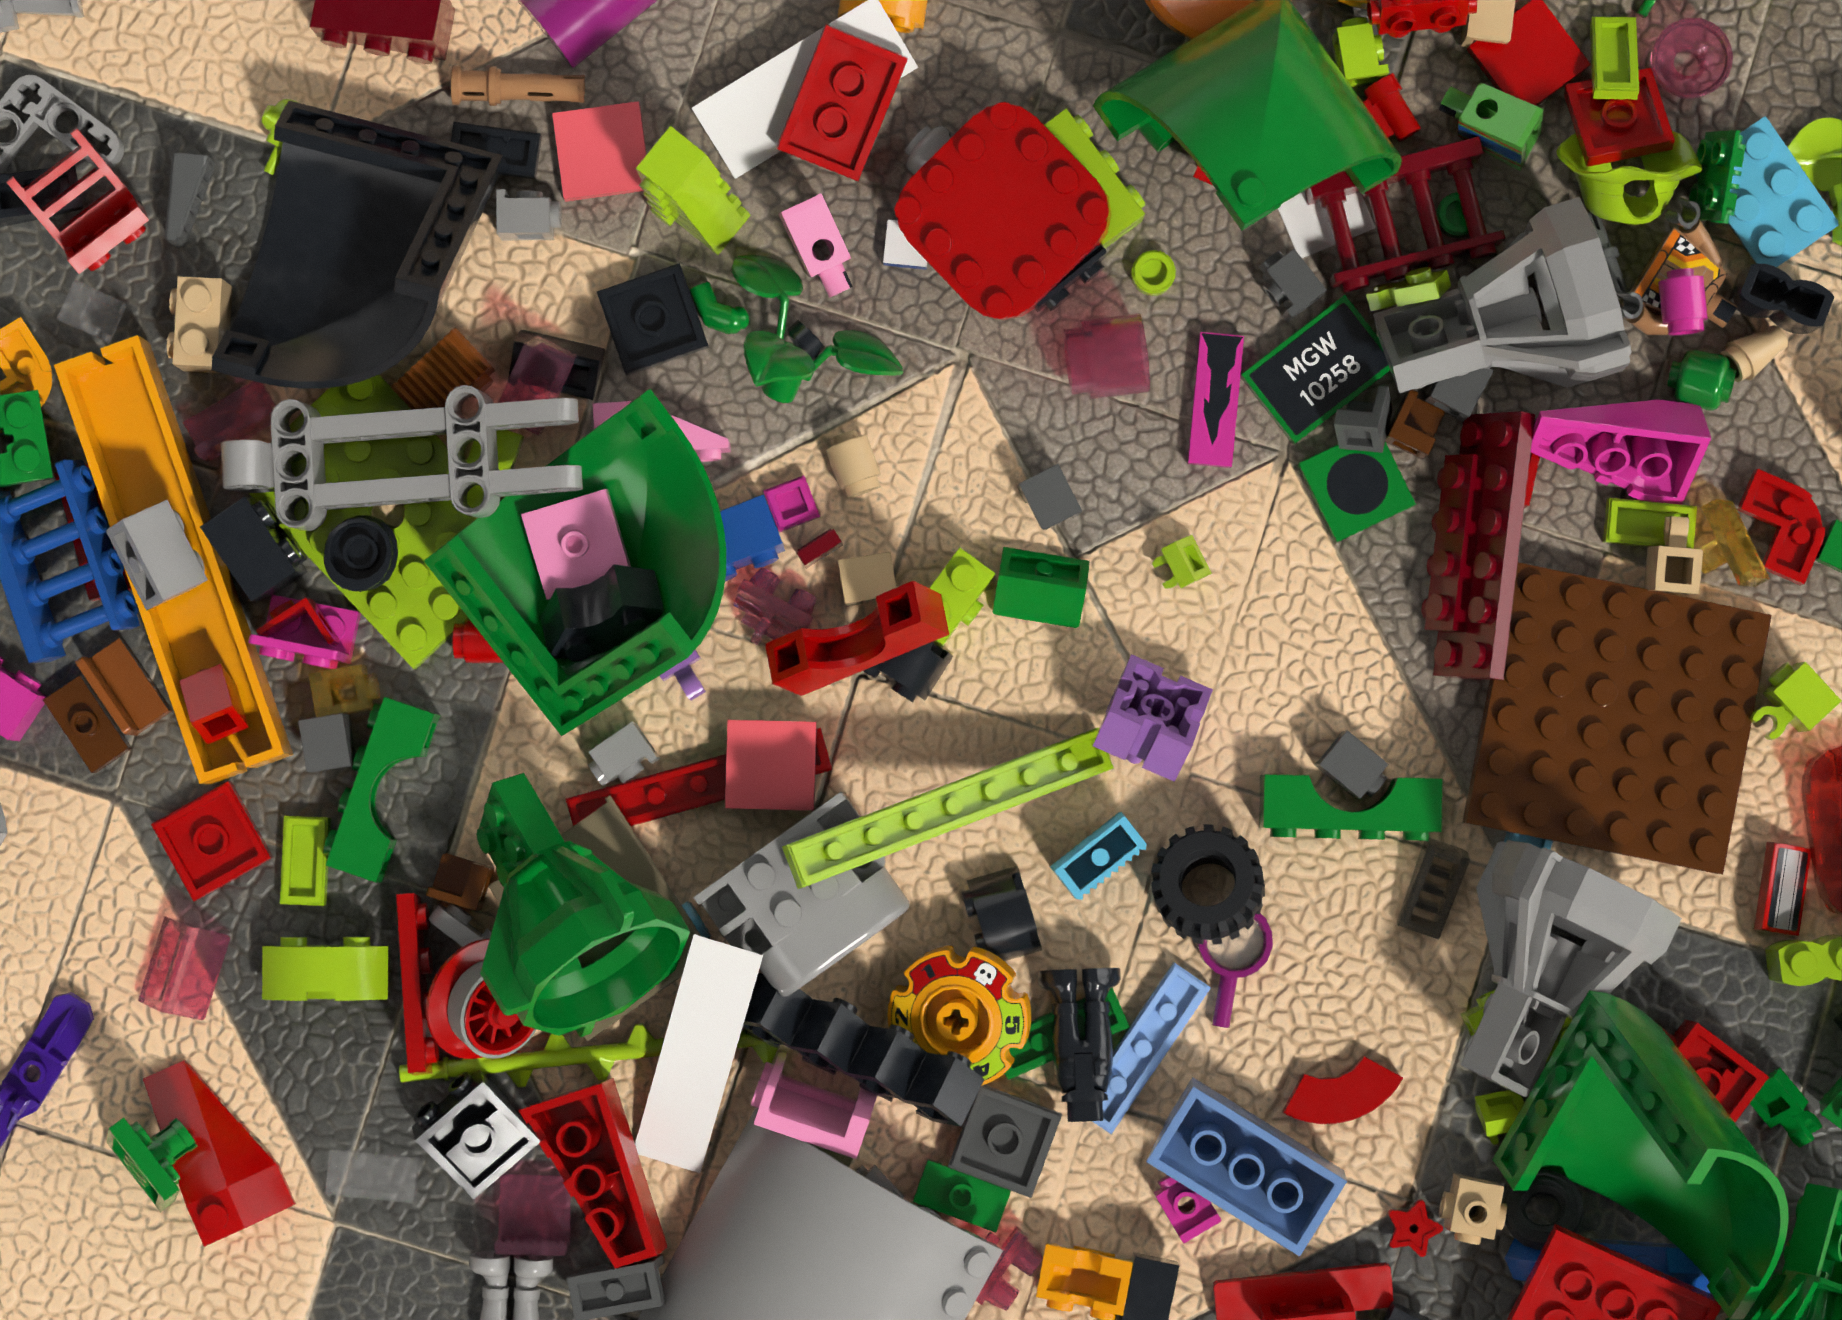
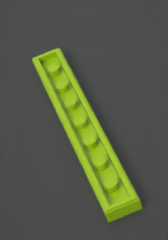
(945, 808)

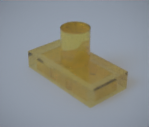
(1731, 545)

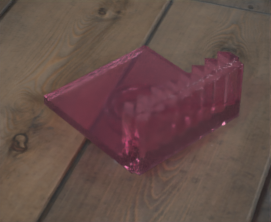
(533, 1215)

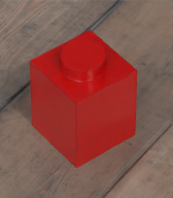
(213, 703)

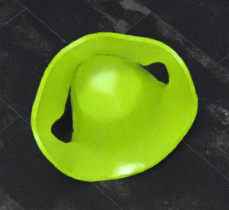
(1604, 187)

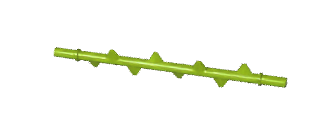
(560, 1053)

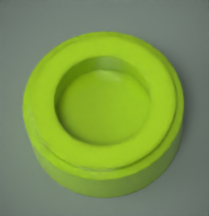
(1153, 273)

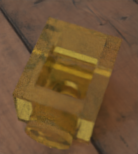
(327, 689)

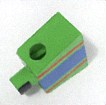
(1511, 124)

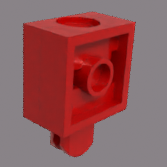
(1721, 1068)

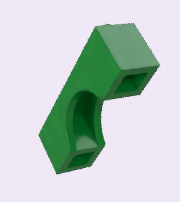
(1406, 806)
(362, 842)

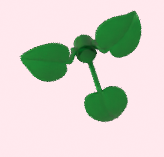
(781, 365)

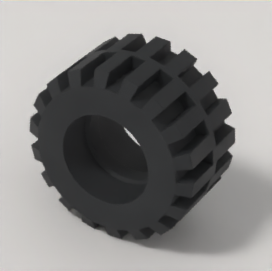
(1200, 849)

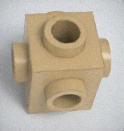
(1465, 1194)

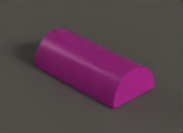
(582, 25)

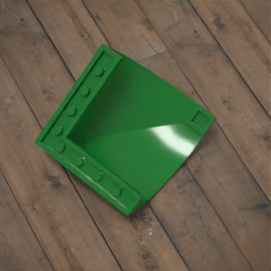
(1256, 111)
(666, 526)
(1646, 1131)

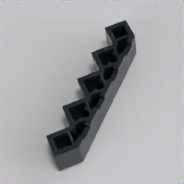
(877, 1057)

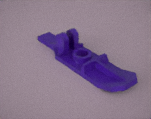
(50, 1051)

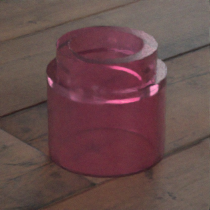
(1107, 357)

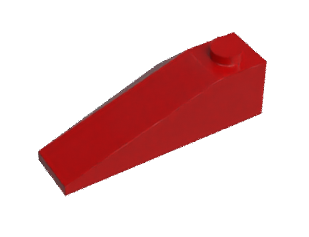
(229, 1175)

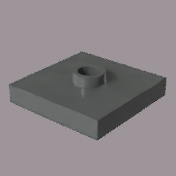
(1005, 1140)

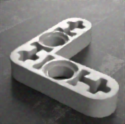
(45, 116)

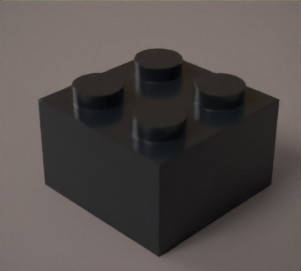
(255, 548)

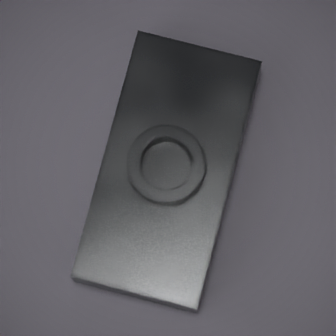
(518, 148)

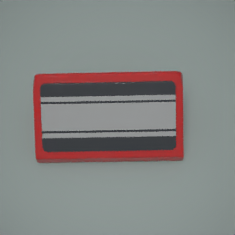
(1782, 888)

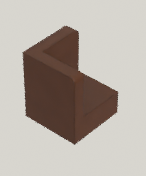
(1414, 425)
(461, 882)

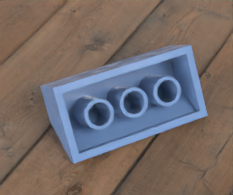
(1246, 1167)

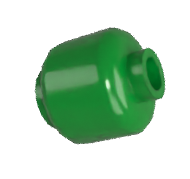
(1702, 379)

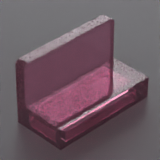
(538, 373)
(231, 419)
(183, 969)

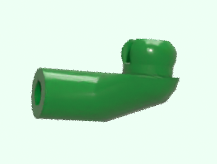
(718, 315)

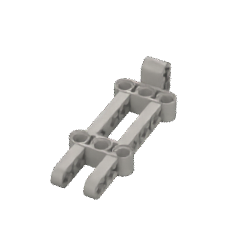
(266, 467)

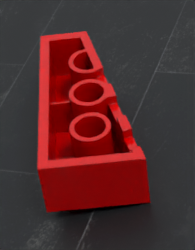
(601, 1168)

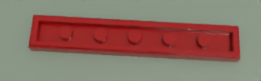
(671, 790)

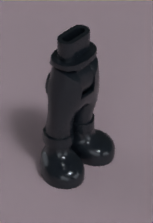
(1086, 1064)

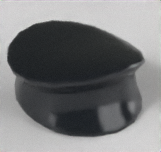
(361, 553)

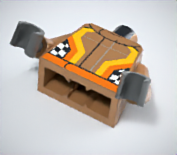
(1678, 250)

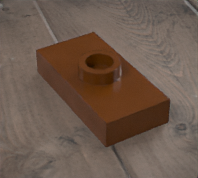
(87, 724)

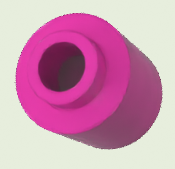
(1683, 302)

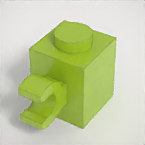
(1798, 699)

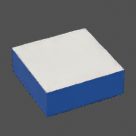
(899, 251)

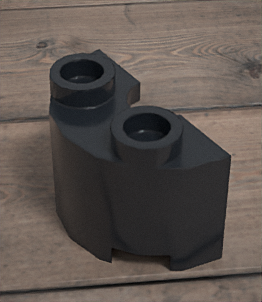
(914, 671)
(1002, 914)

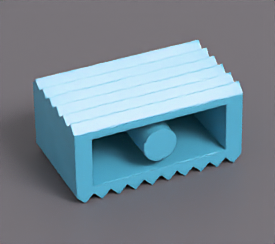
(1098, 856)

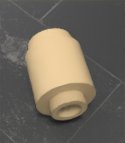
(854, 464)

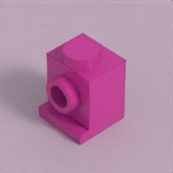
(1190, 1223)

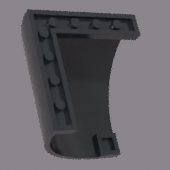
(353, 249)

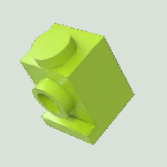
(1358, 52)

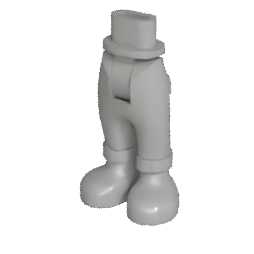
(496, 1291)

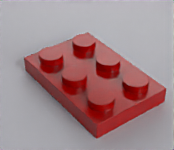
(842, 102)

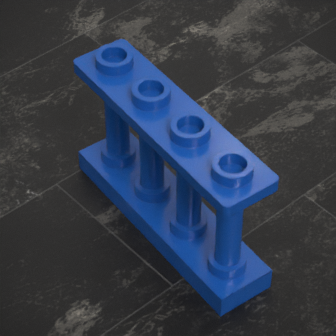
(20, 580)

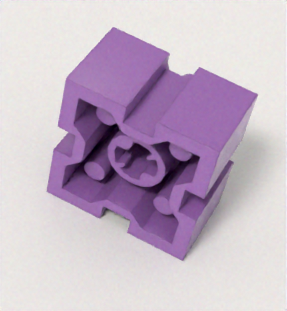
(1152, 718)

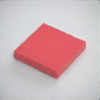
(599, 150)
(770, 765)

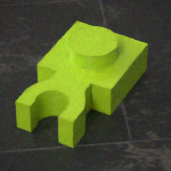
(1417, 287)

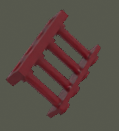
(1415, 171)

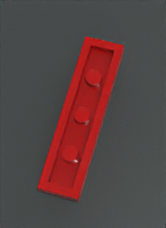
(415, 964)

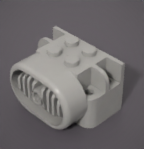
(804, 927)

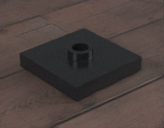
(652, 319)

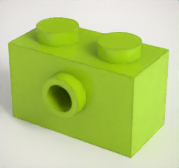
(960, 587)

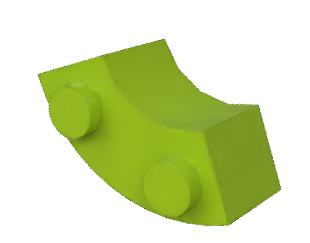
(325, 971)

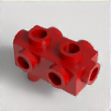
(1403, 16)

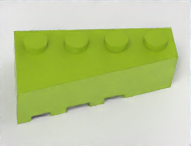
(688, 189)

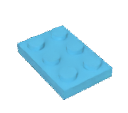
(1776, 202)

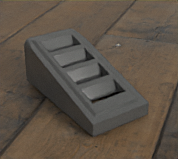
(186, 192)

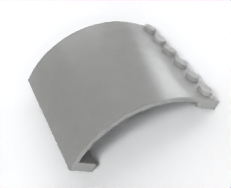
(816, 1241)

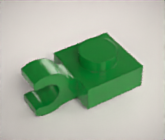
(1784, 1104)

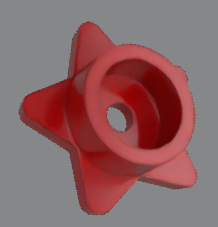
(1404, 1219)

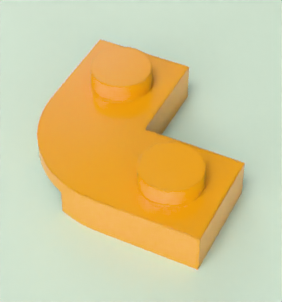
(23, 362)

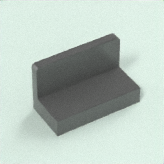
(611, 1291)

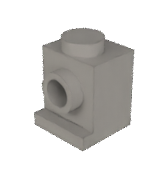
(526, 216)
(621, 755)

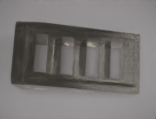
(1454, 877)

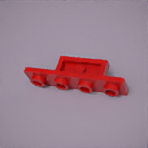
(1305, 1294)

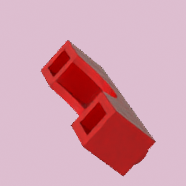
(818, 657)

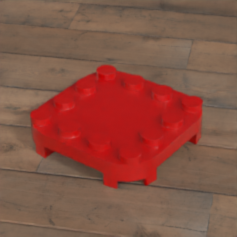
(1003, 211)

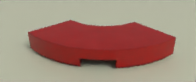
(1342, 1097)

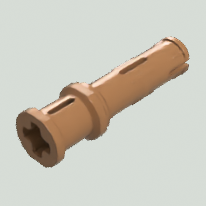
(499, 86)

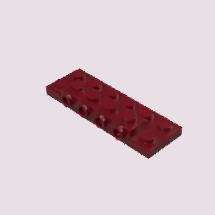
(1478, 545)

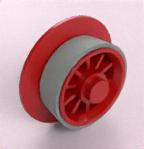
(464, 1012)

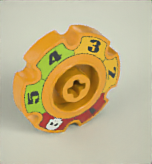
(982, 993)

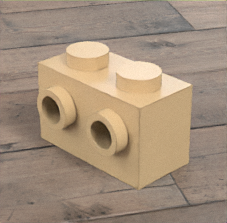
(201, 320)

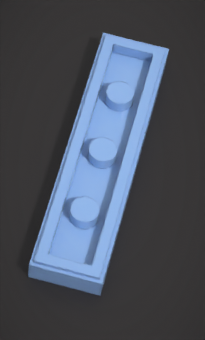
(1149, 1040)

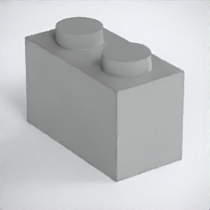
(157, 554)

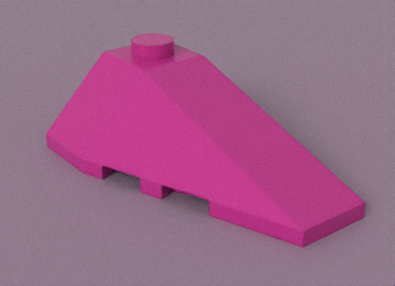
(1637, 445)

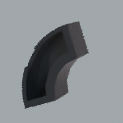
(601, 613)

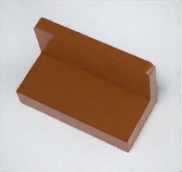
(124, 687)

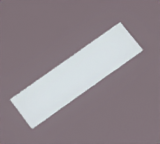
(697, 1053)

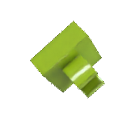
(1185, 562)
(1498, 1112)

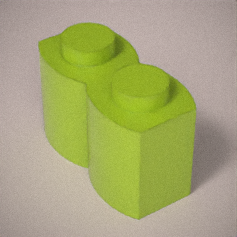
(1805, 961)

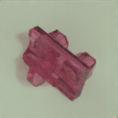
(768, 613)
(1016, 1252)

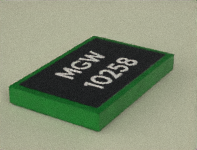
(1318, 370)

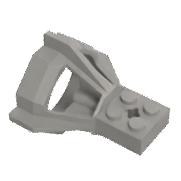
(1497, 317)
(1543, 974)

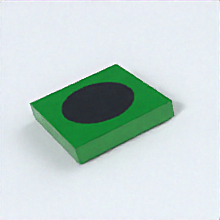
(1355, 489)

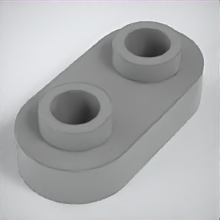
(455, 923)

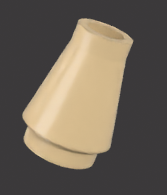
(1754, 351)

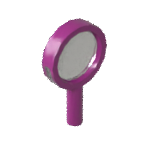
(1235, 960)

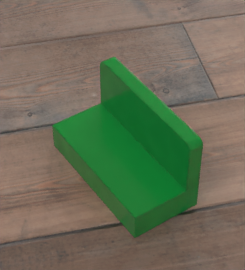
(1041, 587)

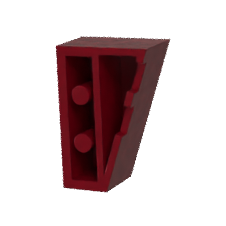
(383, 26)

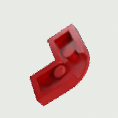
(1797, 524)

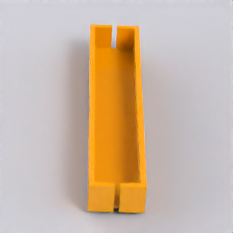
(138, 463)

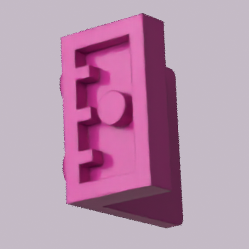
(306, 639)

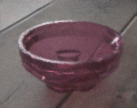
(1702, 40)

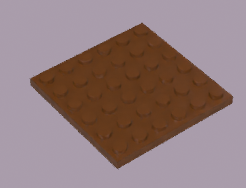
(1619, 720)

